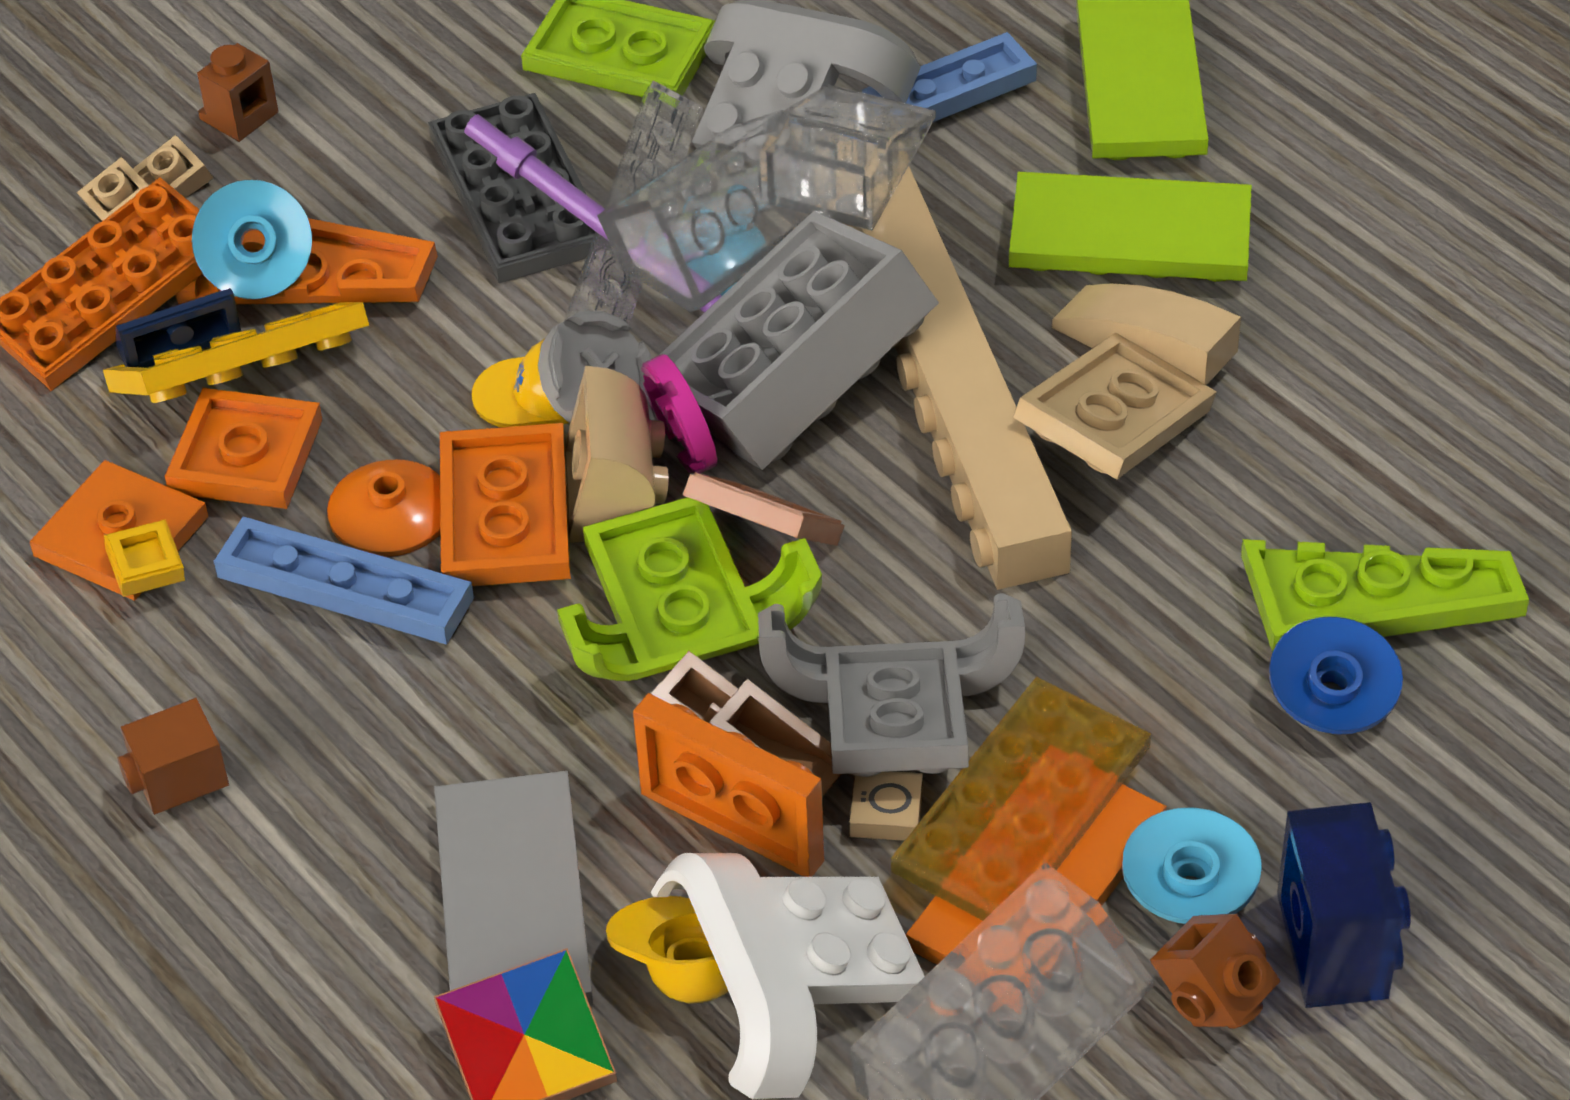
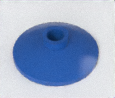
(1338, 653)

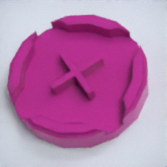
(678, 409)

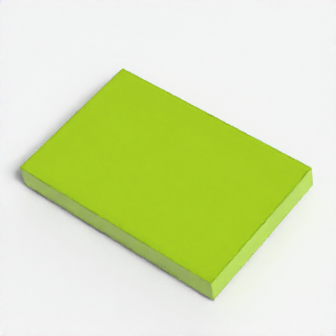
(618, 45)

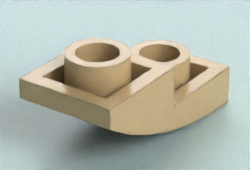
(121, 182)

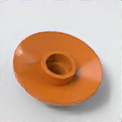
(387, 507)

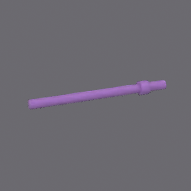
(520, 161)

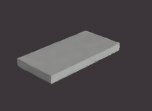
(509, 875)

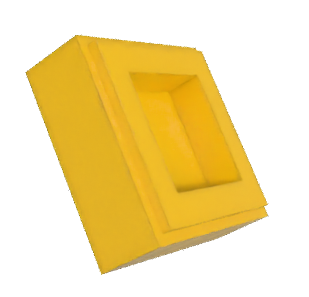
(144, 558)

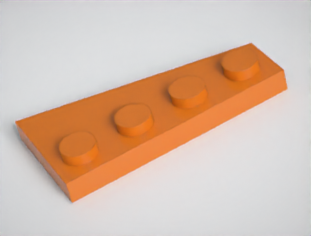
(344, 267)

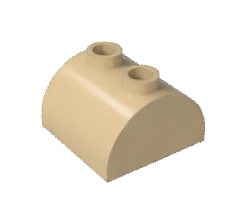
(611, 452)

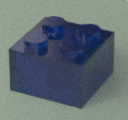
(1341, 904)

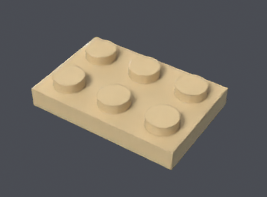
(1114, 405)

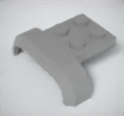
(787, 52)
(895, 701)

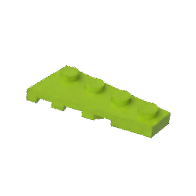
(1382, 587)

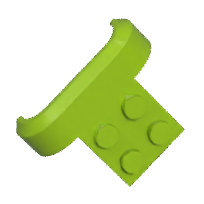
(678, 592)

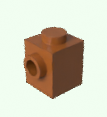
(172, 757)

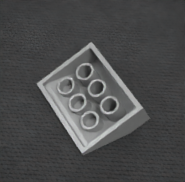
(798, 335)

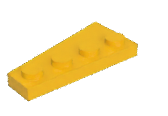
(223, 361)

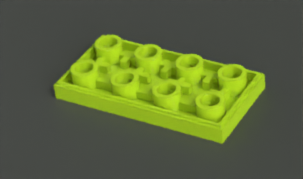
(1141, 79)
(1131, 226)

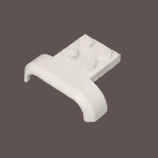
(791, 948)

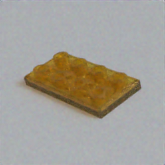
(1021, 799)

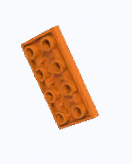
(101, 281)

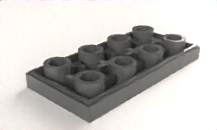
(511, 217)

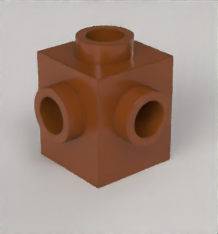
(1216, 971)

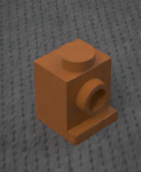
(234, 77)

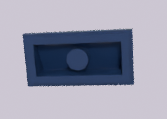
(177, 328)

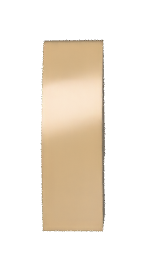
(1165, 323)

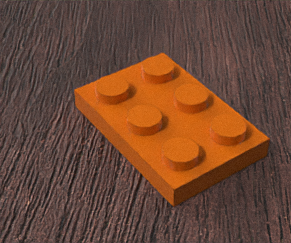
(504, 504)
(730, 785)

